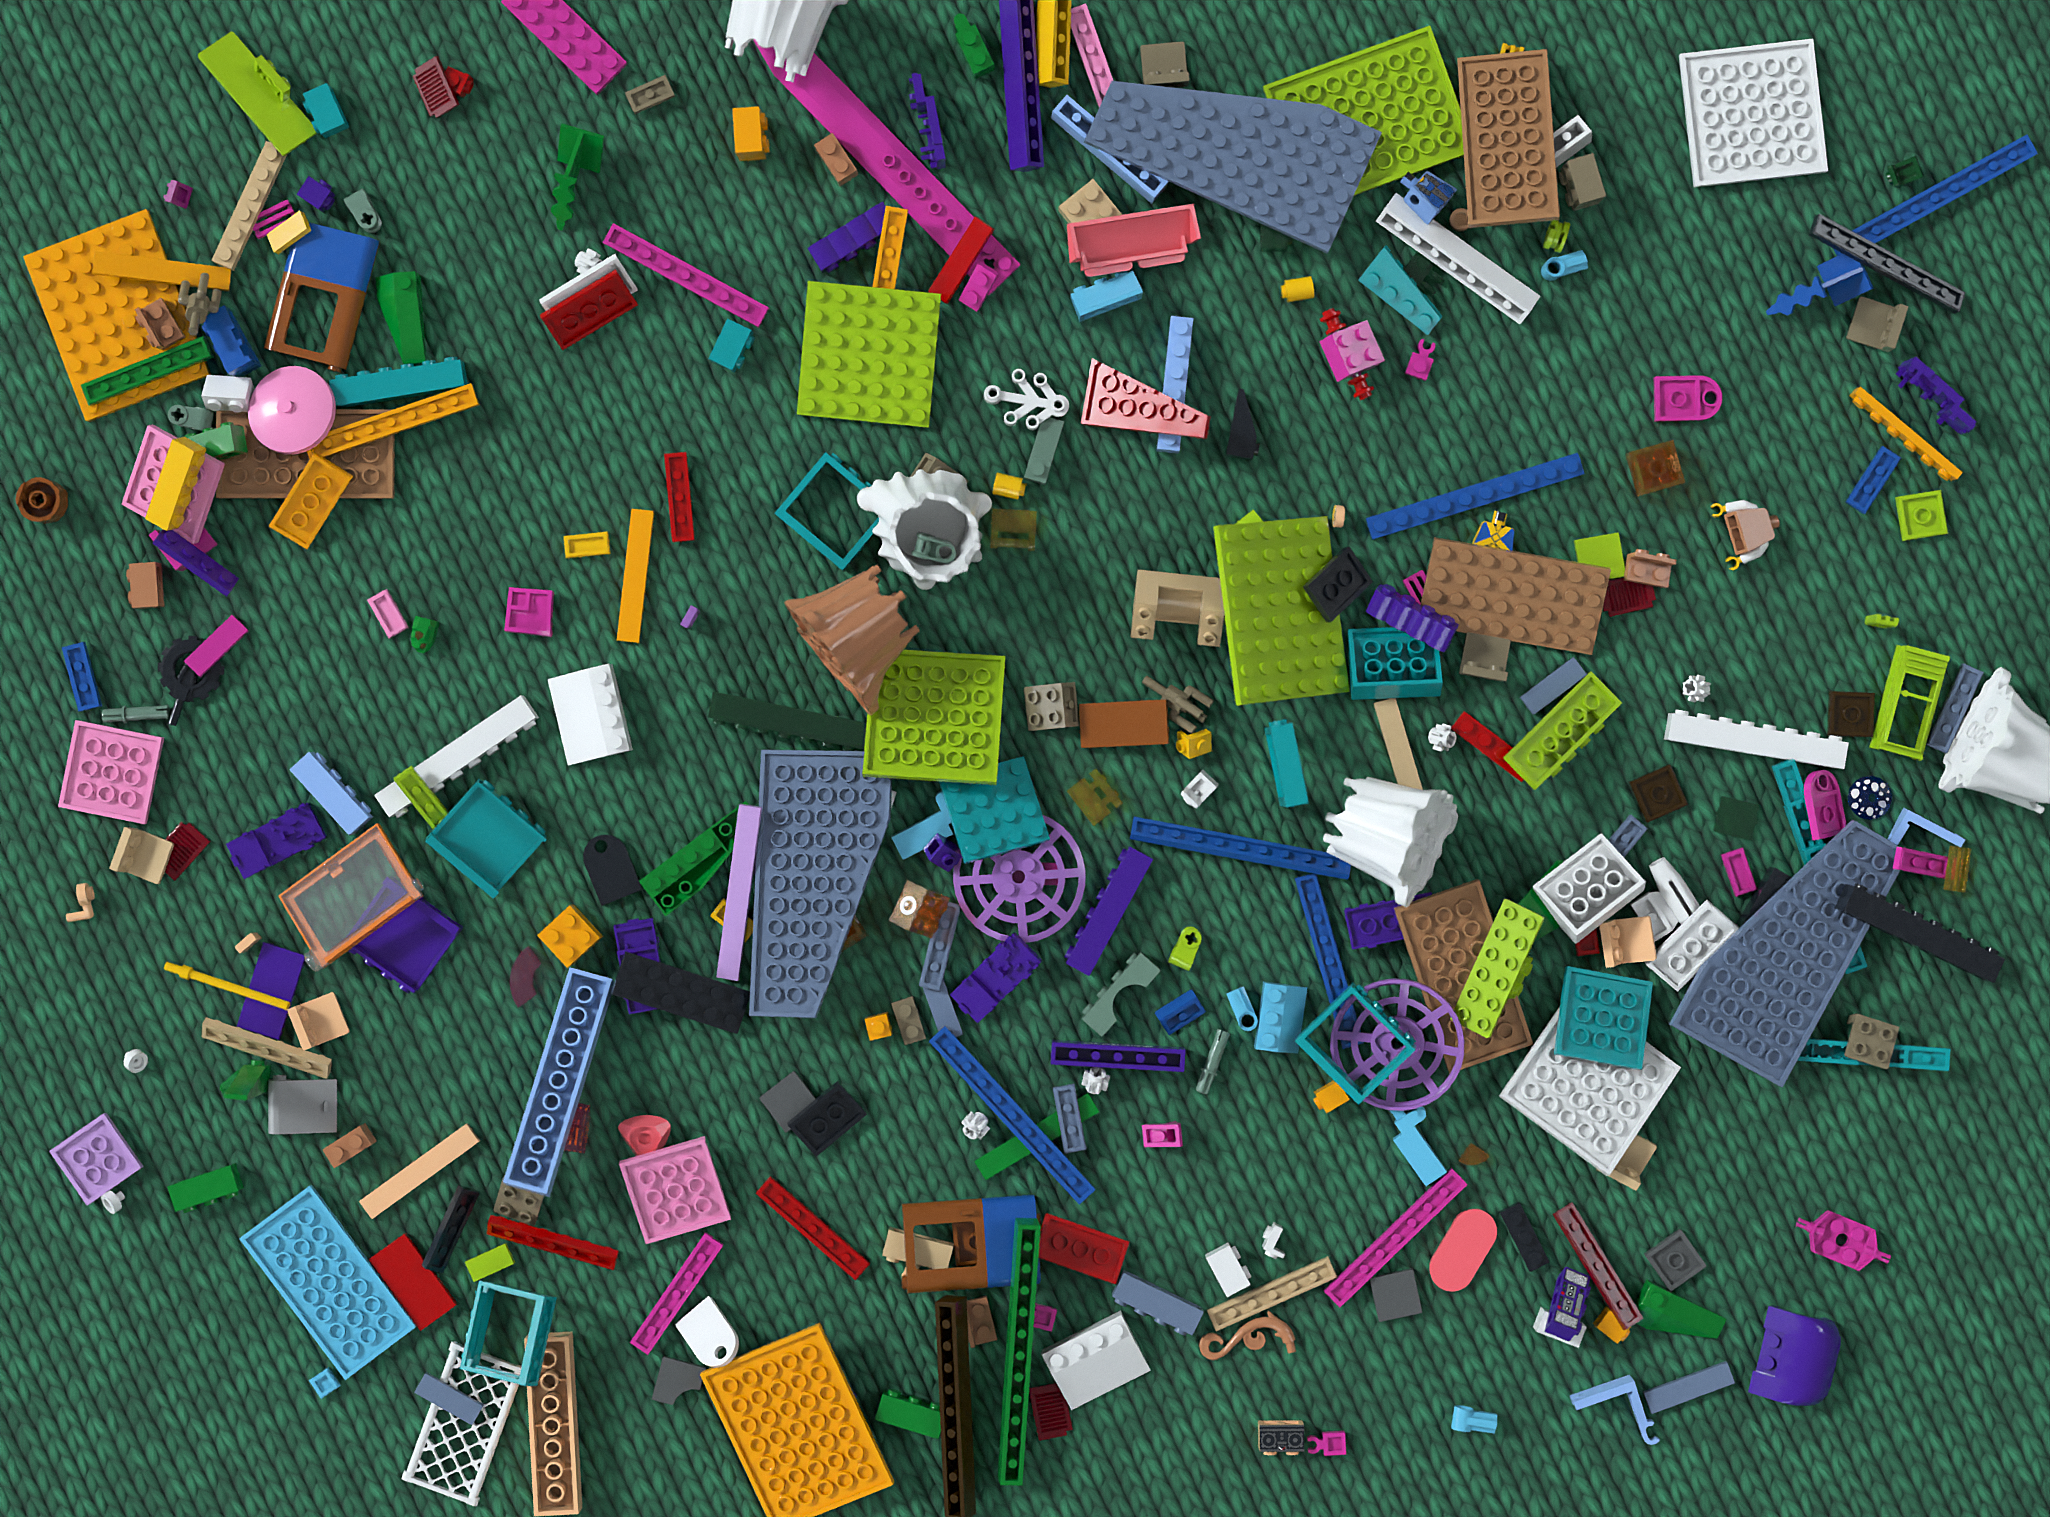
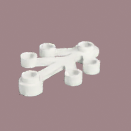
(1029, 400)

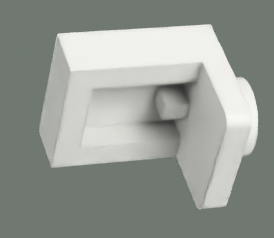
(1199, 789)
(1271, 1236)

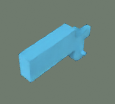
(917, 836)
(1415, 1146)

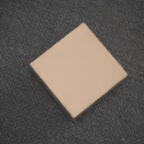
(248, 942)

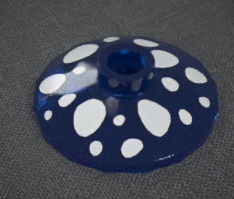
(1859, 800)

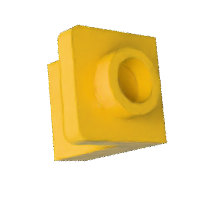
(1194, 744)

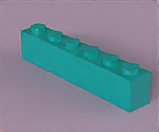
(398, 383)

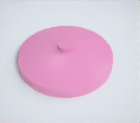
(291, 410)

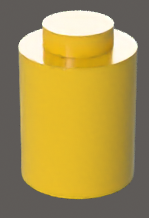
(1298, 289)
(1008, 486)

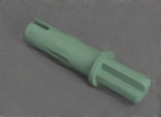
(135, 713)
(1212, 1062)

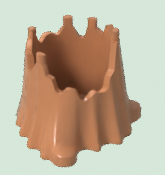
(854, 633)

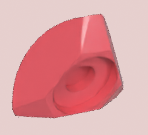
(645, 1133)

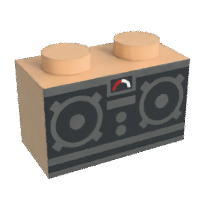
(1281, 1436)

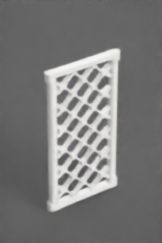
(473, 1498)

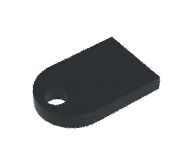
(611, 871)

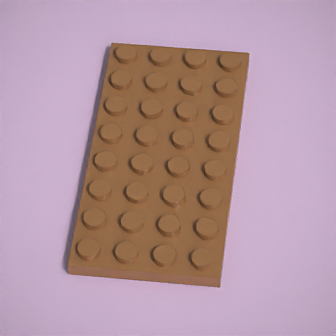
(1508, 138)
(273, 474)
(1516, 594)
(1443, 945)

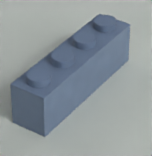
(1157, 1302)

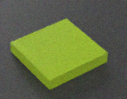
(1921, 515)
(1602, 551)

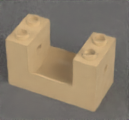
(1178, 600)

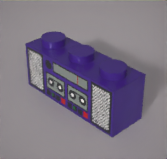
(1568, 1304)

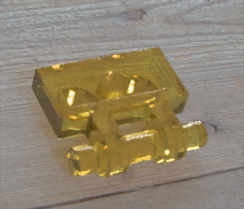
(1089, 801)

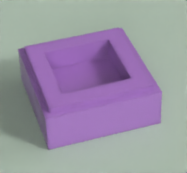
(690, 617)

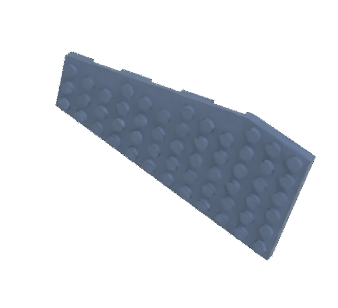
(1255, 155)
(811, 870)
(1784, 963)

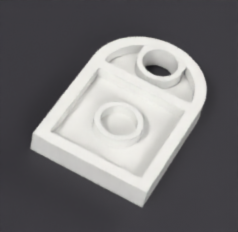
(707, 1332)

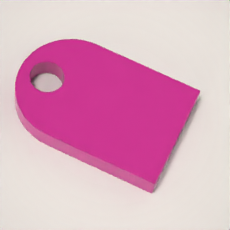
(1684, 398)
(1824, 804)

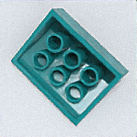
(1391, 665)

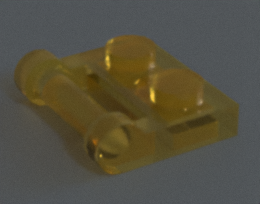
(1013, 521)

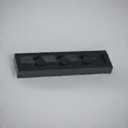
(450, 1229)

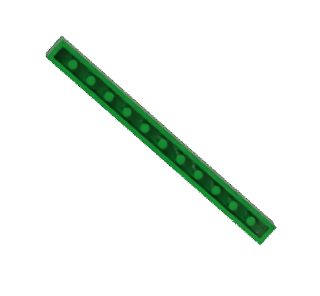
(1018, 1351)

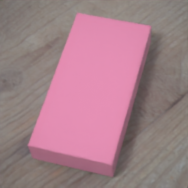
(388, 613)

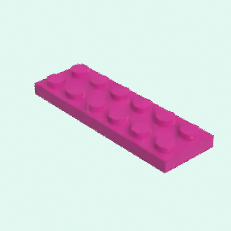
(569, 40)

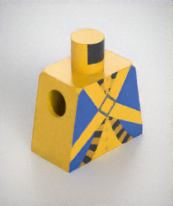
(1495, 533)

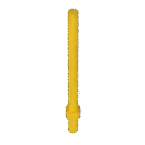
(187, 972)

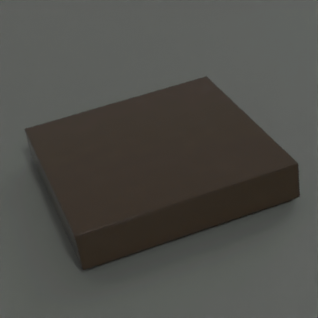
(1851, 714)
(1658, 793)

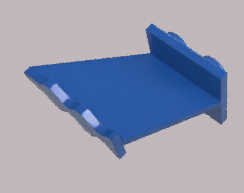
(1841, 277)

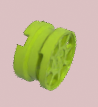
(1553, 234)

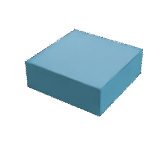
(324, 1382)

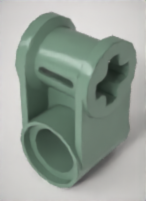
(362, 209)
(194, 418)
(932, 547)

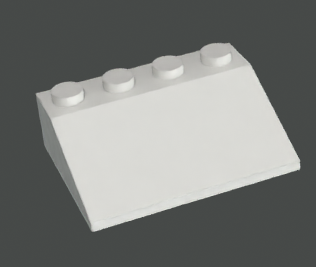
(590, 714)
(1589, 888)
(1095, 1360)

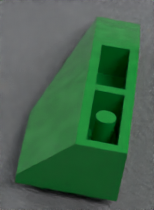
(691, 866)

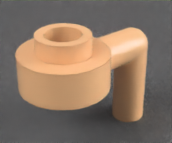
(84, 895)

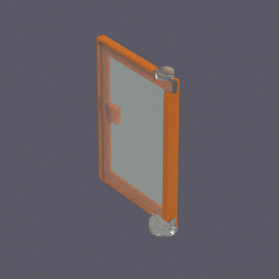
(350, 896)

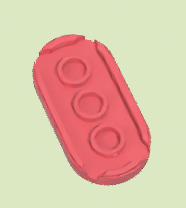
(1463, 1249)

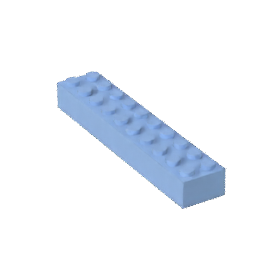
(559, 1082)

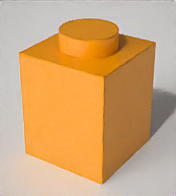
(878, 1026)
(1330, 1097)
(1610, 1326)

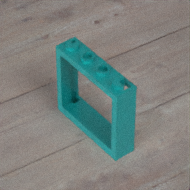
(849, 474)
(1286, 763)
(1332, 1068)
(536, 1339)

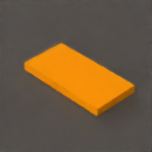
(310, 500)

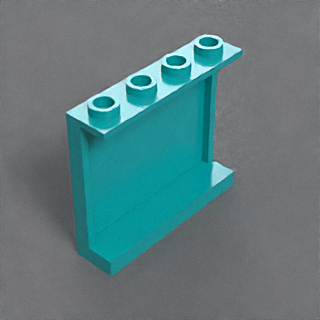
(486, 837)

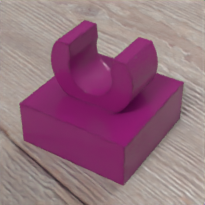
(178, 194)

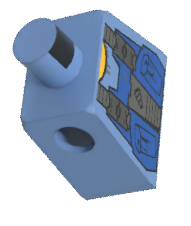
(1427, 195)

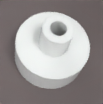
(135, 1060)
(112, 1201)

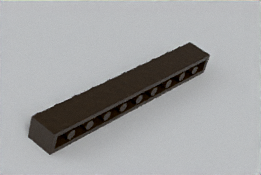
(955, 1406)

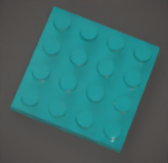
(998, 816)
(1603, 1018)

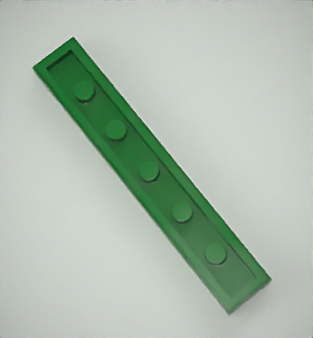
(147, 371)
(1014, 1149)

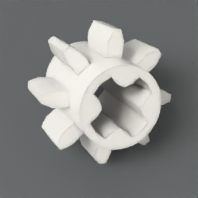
(587, 260)
(1696, 688)
(1442, 737)
(1095, 1080)
(975, 1125)

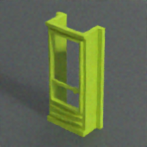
(1917, 663)

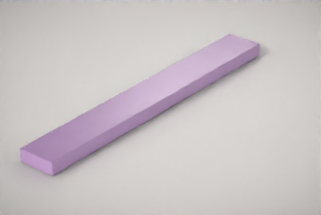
(739, 892)

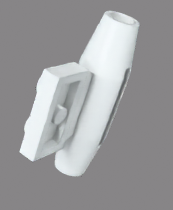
(1668, 905)

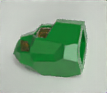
(423, 634)

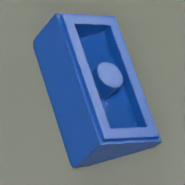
(1180, 1012)

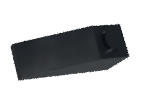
(1242, 433)

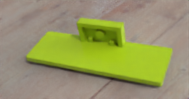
(258, 92)
(1499, 968)

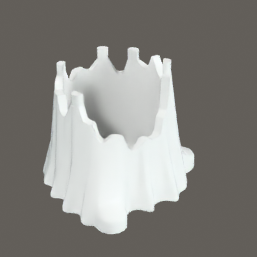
(786, 25)
(930, 505)
(2001, 748)
(1393, 833)

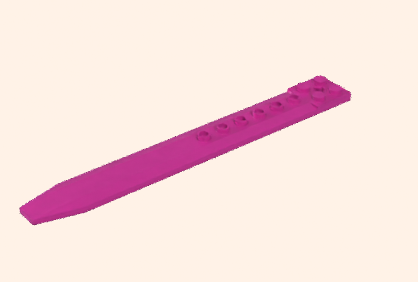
(887, 160)

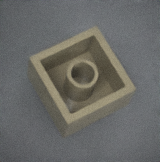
(1582, 182)

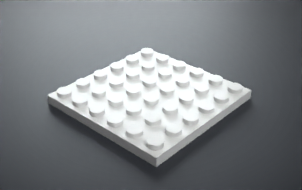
(1753, 113)
(1588, 1103)

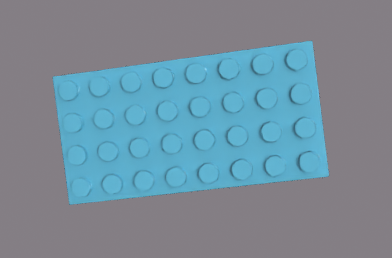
(328, 1282)

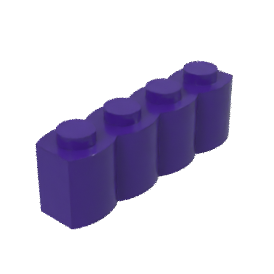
(849, 239)
(1414, 619)

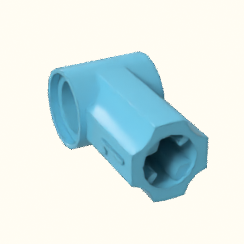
(1565, 265)
(1242, 1006)
(1468, 1419)

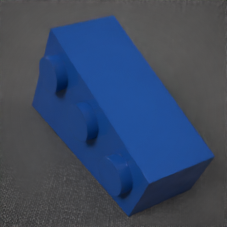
(230, 343)

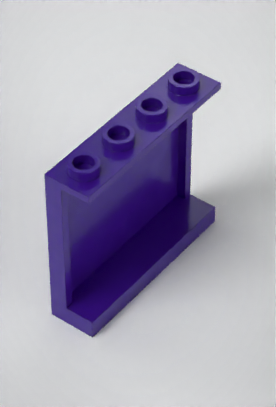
(410, 944)

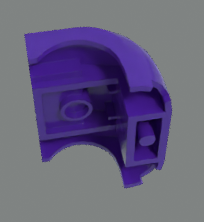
(1796, 1358)

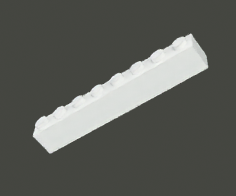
(1459, 260)
(1755, 740)
(463, 752)

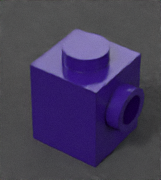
(317, 194)
(943, 852)

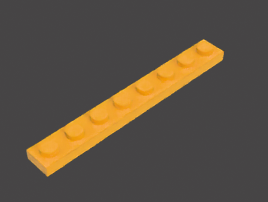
(396, 421)

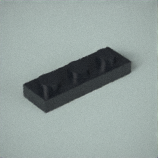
(1524, 1237)

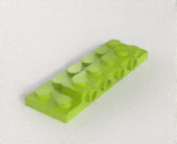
(1563, 731)

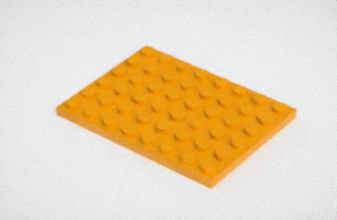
(96, 313)
(797, 1426)

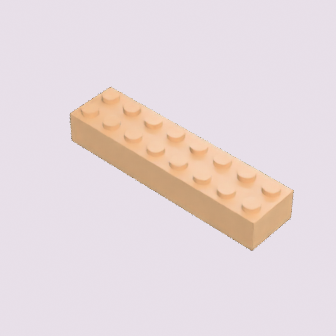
(555, 1431)

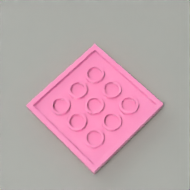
(146, 475)
(111, 772)
(675, 1190)

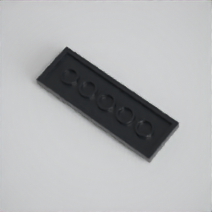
(680, 992)

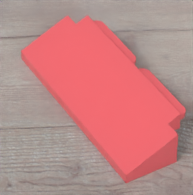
(1140, 237)

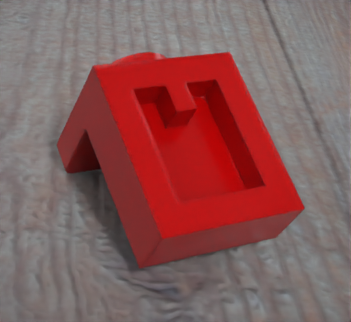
(460, 82)

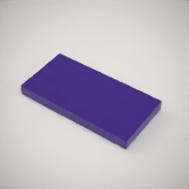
(275, 975)

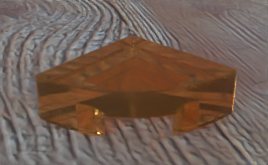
(1473, 1155)

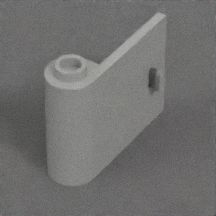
(298, 1106)

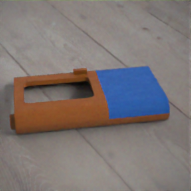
(332, 263)
(994, 1241)

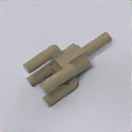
(198, 303)
(1180, 702)

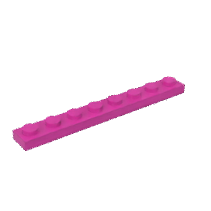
(686, 275)
(1395, 1237)

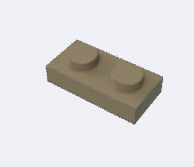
(650, 94)
(908, 1020)

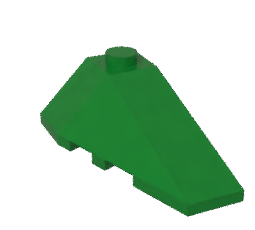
(402, 307)
(247, 1081)
(1675, 1314)

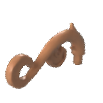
(1244, 1332)

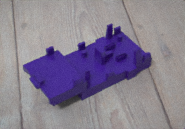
(933, 132)
(1939, 391)
(276, 840)
(1374, 923)
(640, 939)
(996, 977)

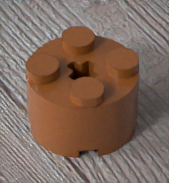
(54, 498)

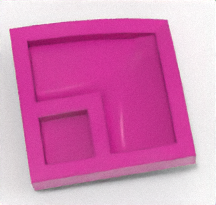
(529, 611)

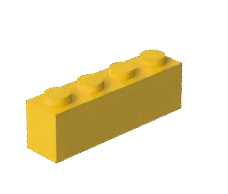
(1053, 42)
(176, 483)

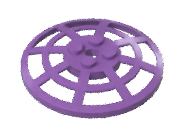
(1027, 890)
(1384, 1051)

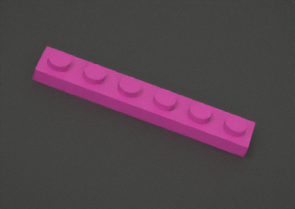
(676, 1293)

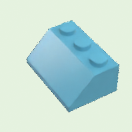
(1106, 295)
(1280, 1017)

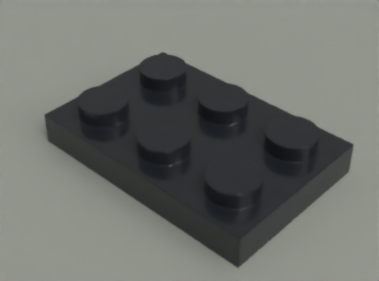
(1337, 584)
(827, 1118)

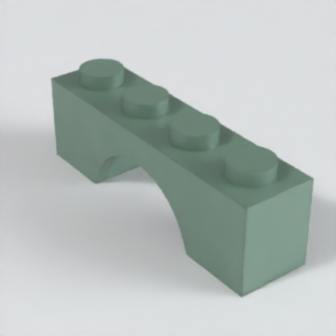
(1138, 972)

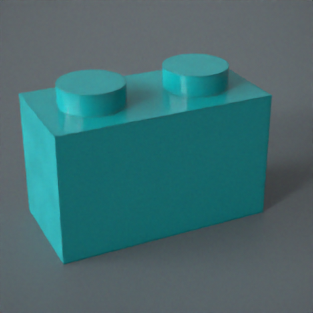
(325, 110)
(731, 346)

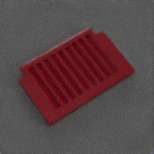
(435, 88)
(1627, 597)
(187, 846)
(1050, 1411)

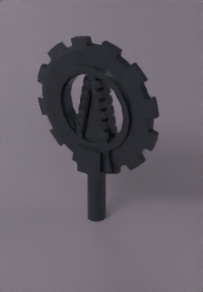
(185, 685)

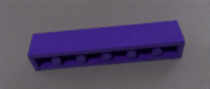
(1108, 911)
(1118, 1055)

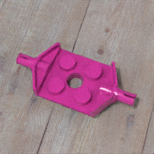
(1860, 1243)

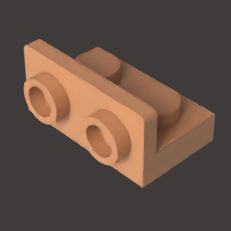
(160, 324)
(1648, 568)
(980, 1322)

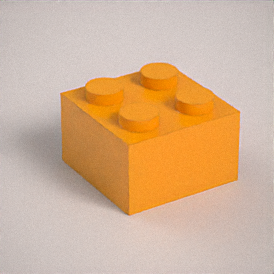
(749, 133)
(570, 935)

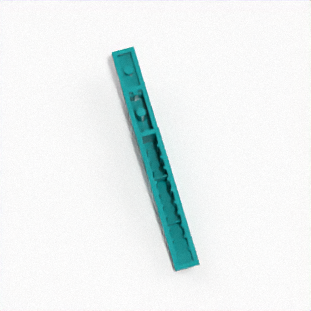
(1792, 793)
(1903, 1055)

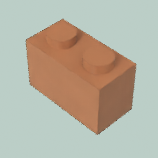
(836, 159)
(145, 585)
(349, 1145)

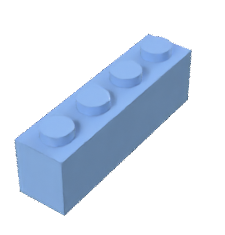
(331, 792)

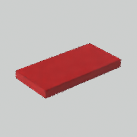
(588, 309)
(1081, 1248)
(413, 1285)

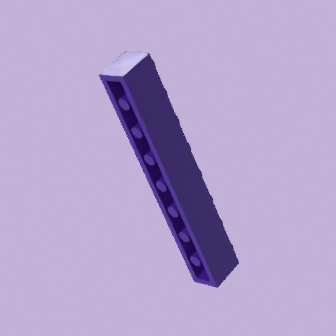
(1021, 85)

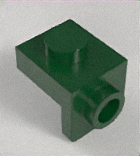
(1904, 172)

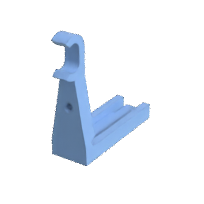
(1902, 825)
(1613, 1389)

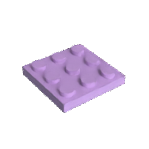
(96, 1158)

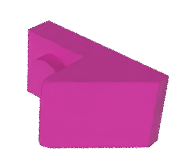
(1162, 1135)

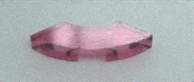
(522, 976)

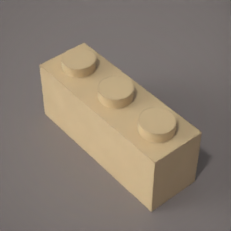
(928, 1250)

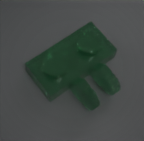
(1419, 268)

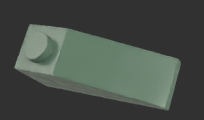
(1043, 451)

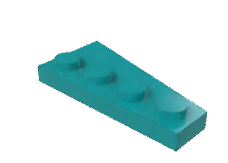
(1395, 287)

